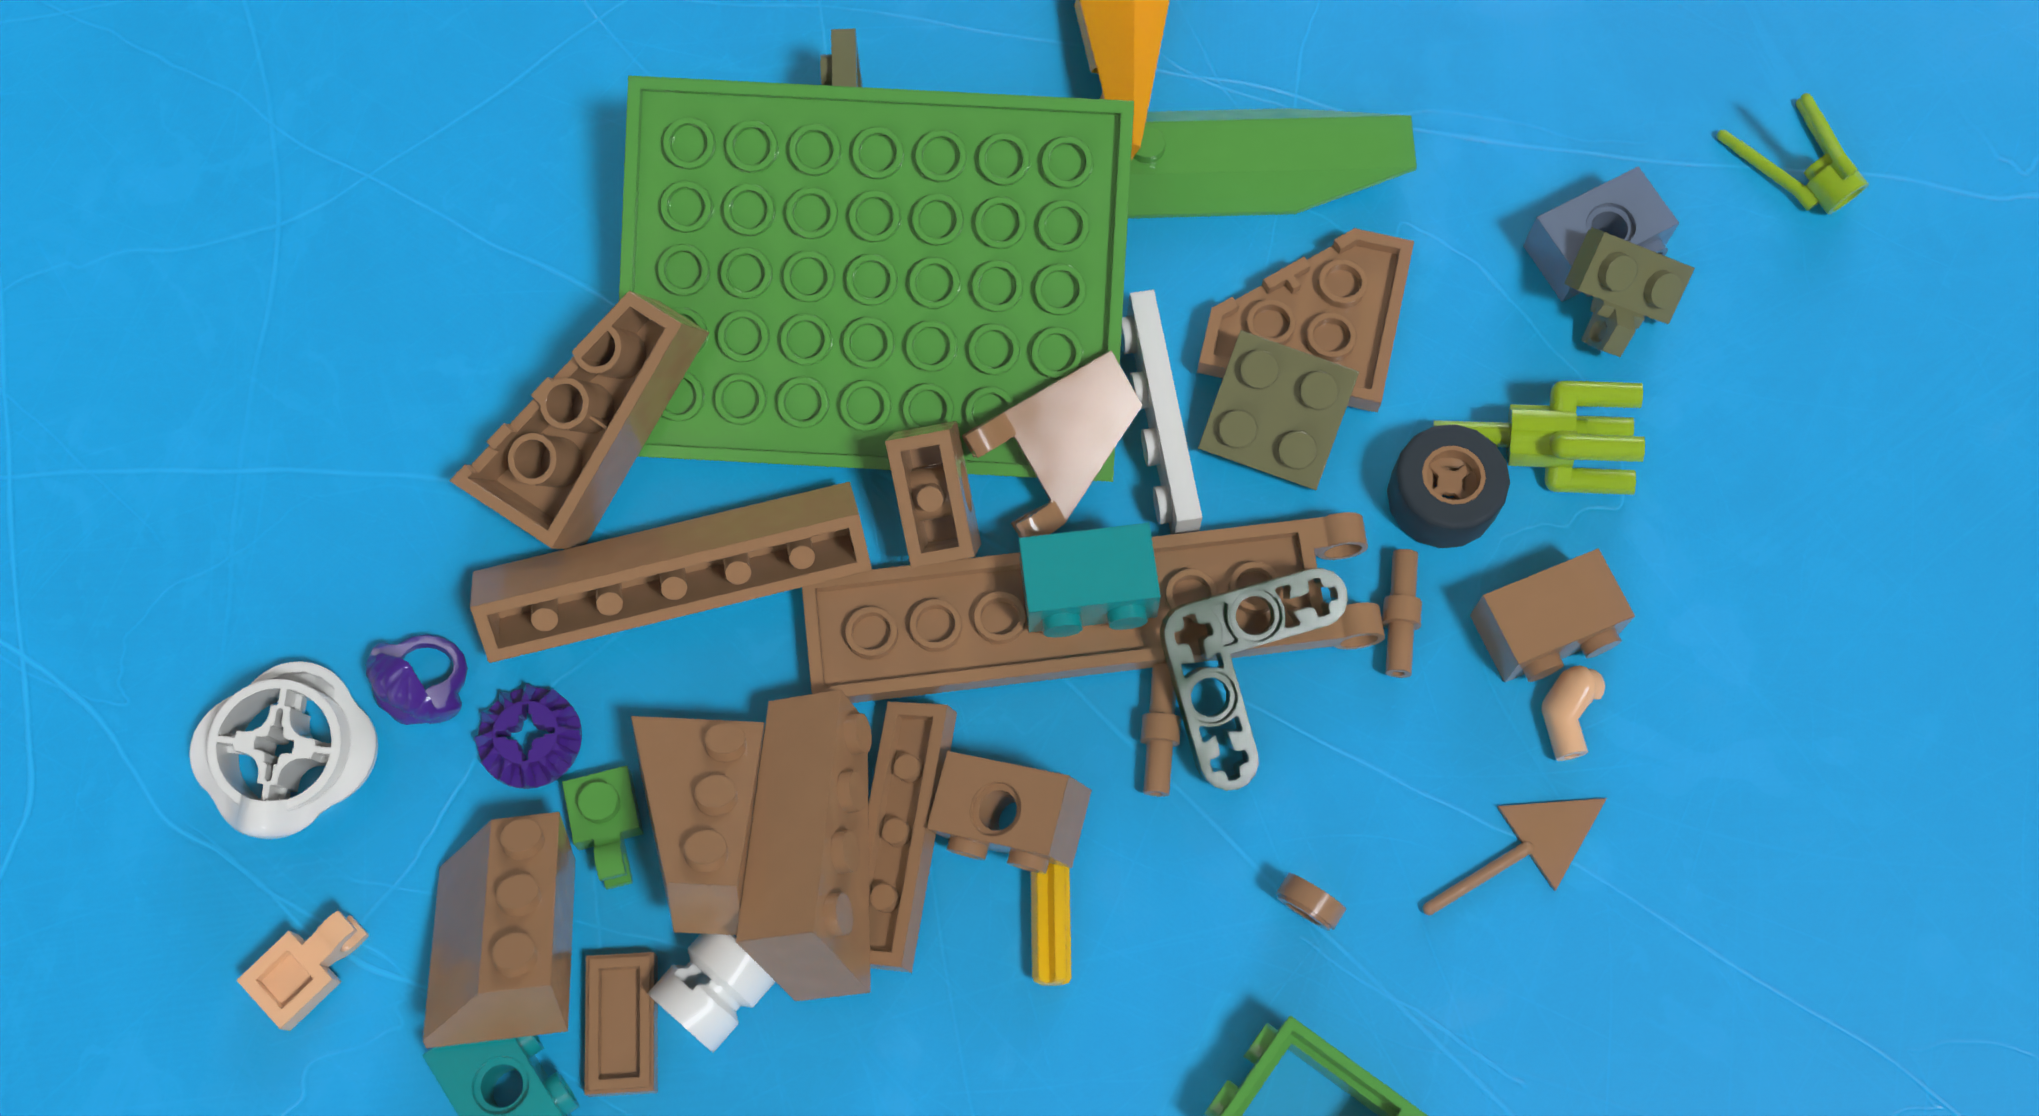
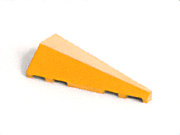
(1124, 49)

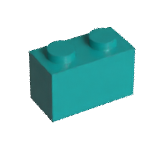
(1089, 579)

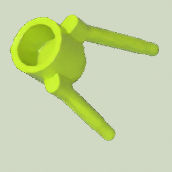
(1831, 178)

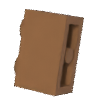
(1552, 617)

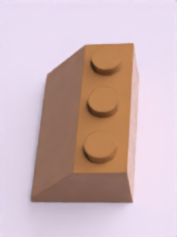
(503, 935)

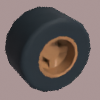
(1460, 466)

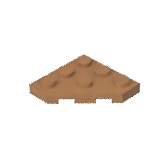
(1329, 306)

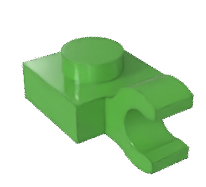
(601, 816)

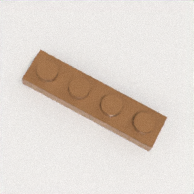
(899, 810)

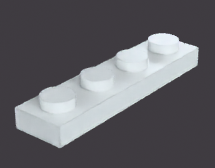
(1164, 440)

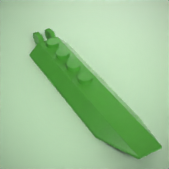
(1263, 160)

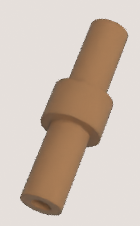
(1402, 613)
(1160, 733)

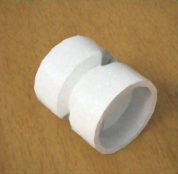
(711, 988)

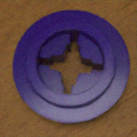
(550, 754)

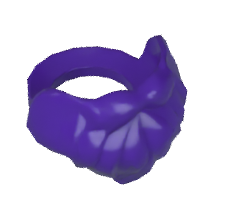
(400, 690)

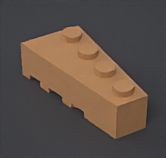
(586, 424)
(809, 850)

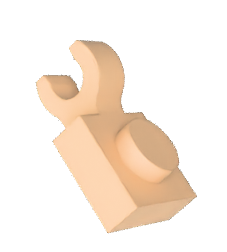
(297, 972)

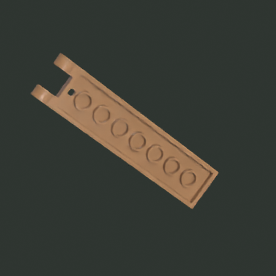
(968, 625)

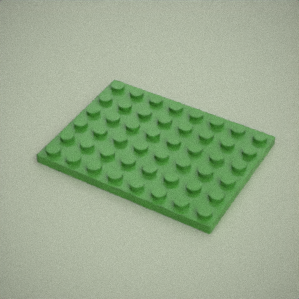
(871, 259)

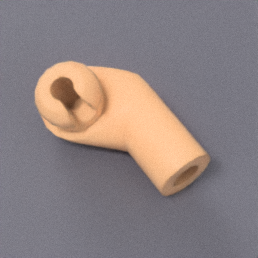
(1565, 705)

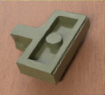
(1624, 287)

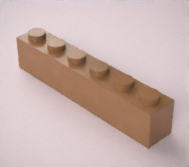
(668, 572)

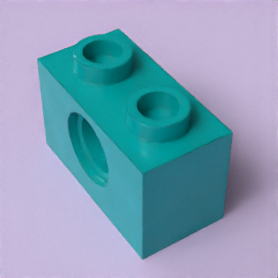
(472, 1069)

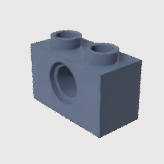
(1619, 207)

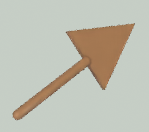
(1546, 833)

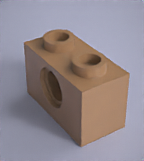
(933, 494)
(977, 791)

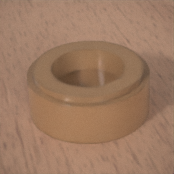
(1310, 902)

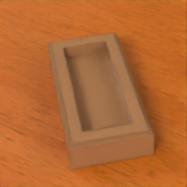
(621, 1025)

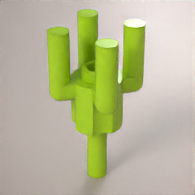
(1557, 436)

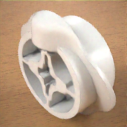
(223, 737)

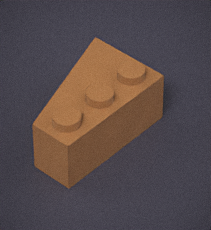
(701, 810)

